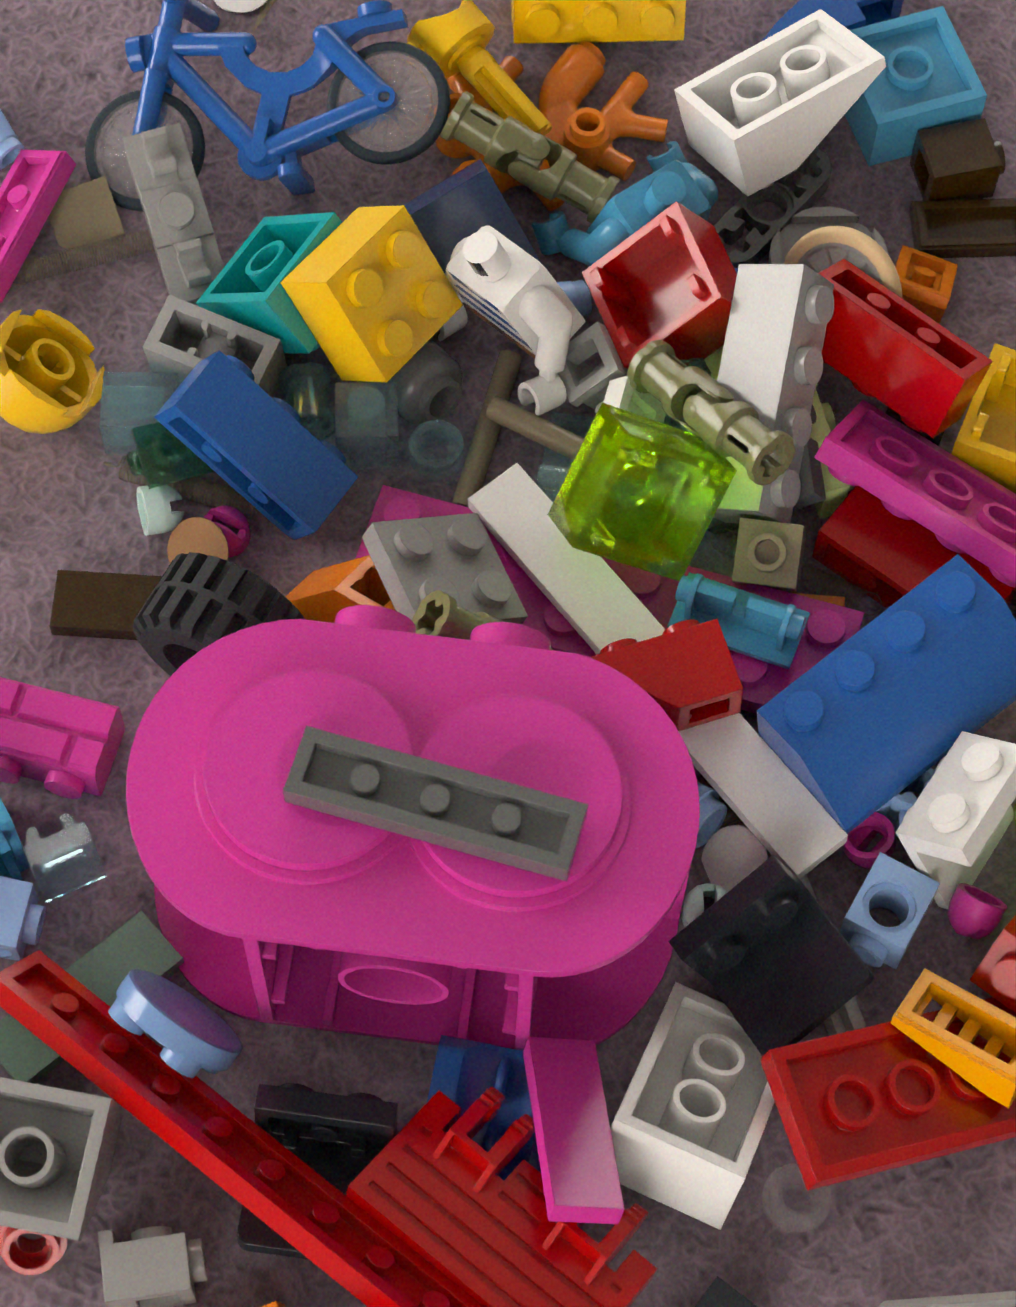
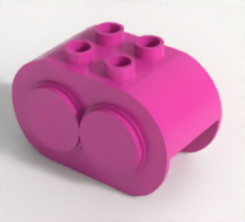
(384, 932)

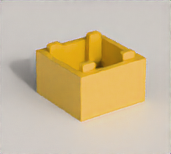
(989, 427)

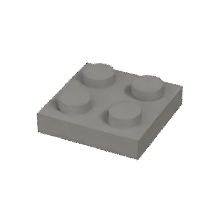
(446, 556)

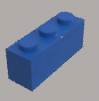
(257, 445)

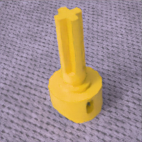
(459, 45)

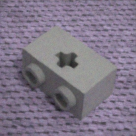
(191, 333)

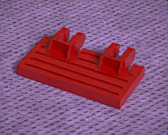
(491, 1232)

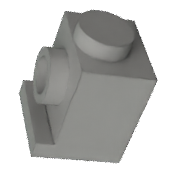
(584, 382)
(151, 1268)

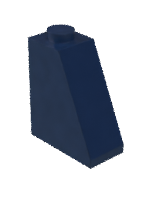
(461, 208)

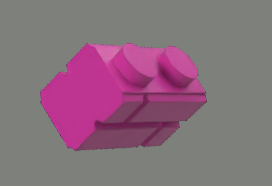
(57, 739)

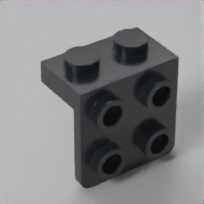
(327, 1133)

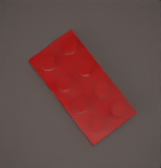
(878, 1103)

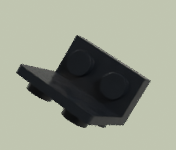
(773, 957)

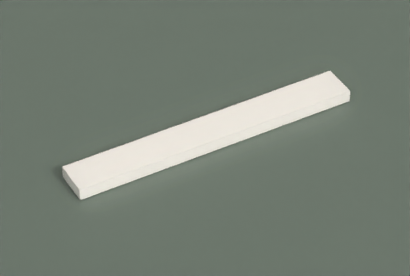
(605, 611)

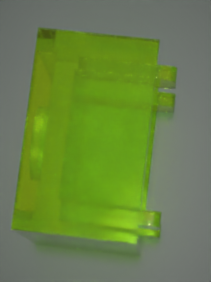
(640, 492)

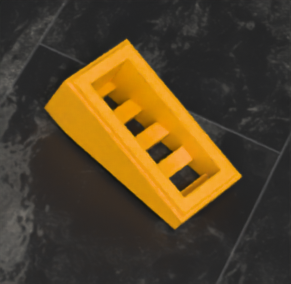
(957, 1052)

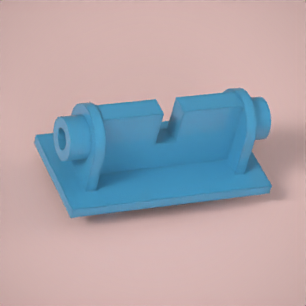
(747, 620)

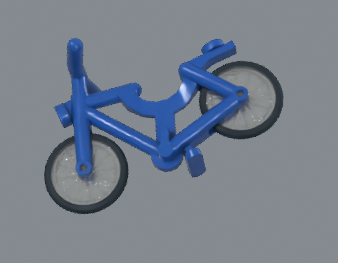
(380, 105)

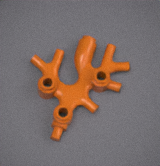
(583, 130)

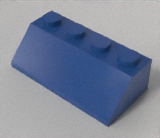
(896, 694)

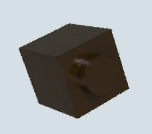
(957, 161)

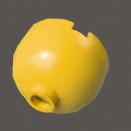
(46, 372)

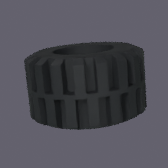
(202, 602)

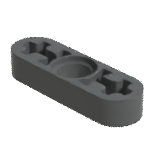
(761, 232)

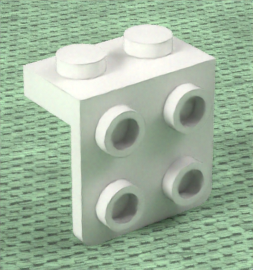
(961, 812)

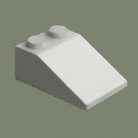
(776, 100)
(693, 1110)

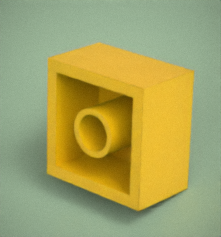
(372, 293)

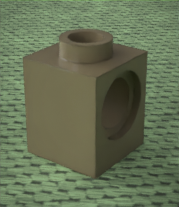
(770, 554)

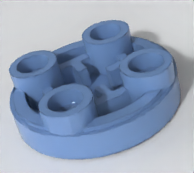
(178, 1020)

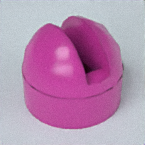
(235, 518)
(863, 834)
(974, 911)

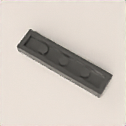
(436, 803)

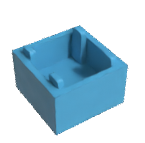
(922, 86)

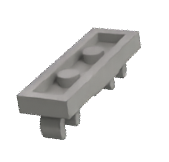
(174, 210)

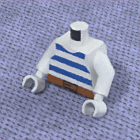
(518, 301)

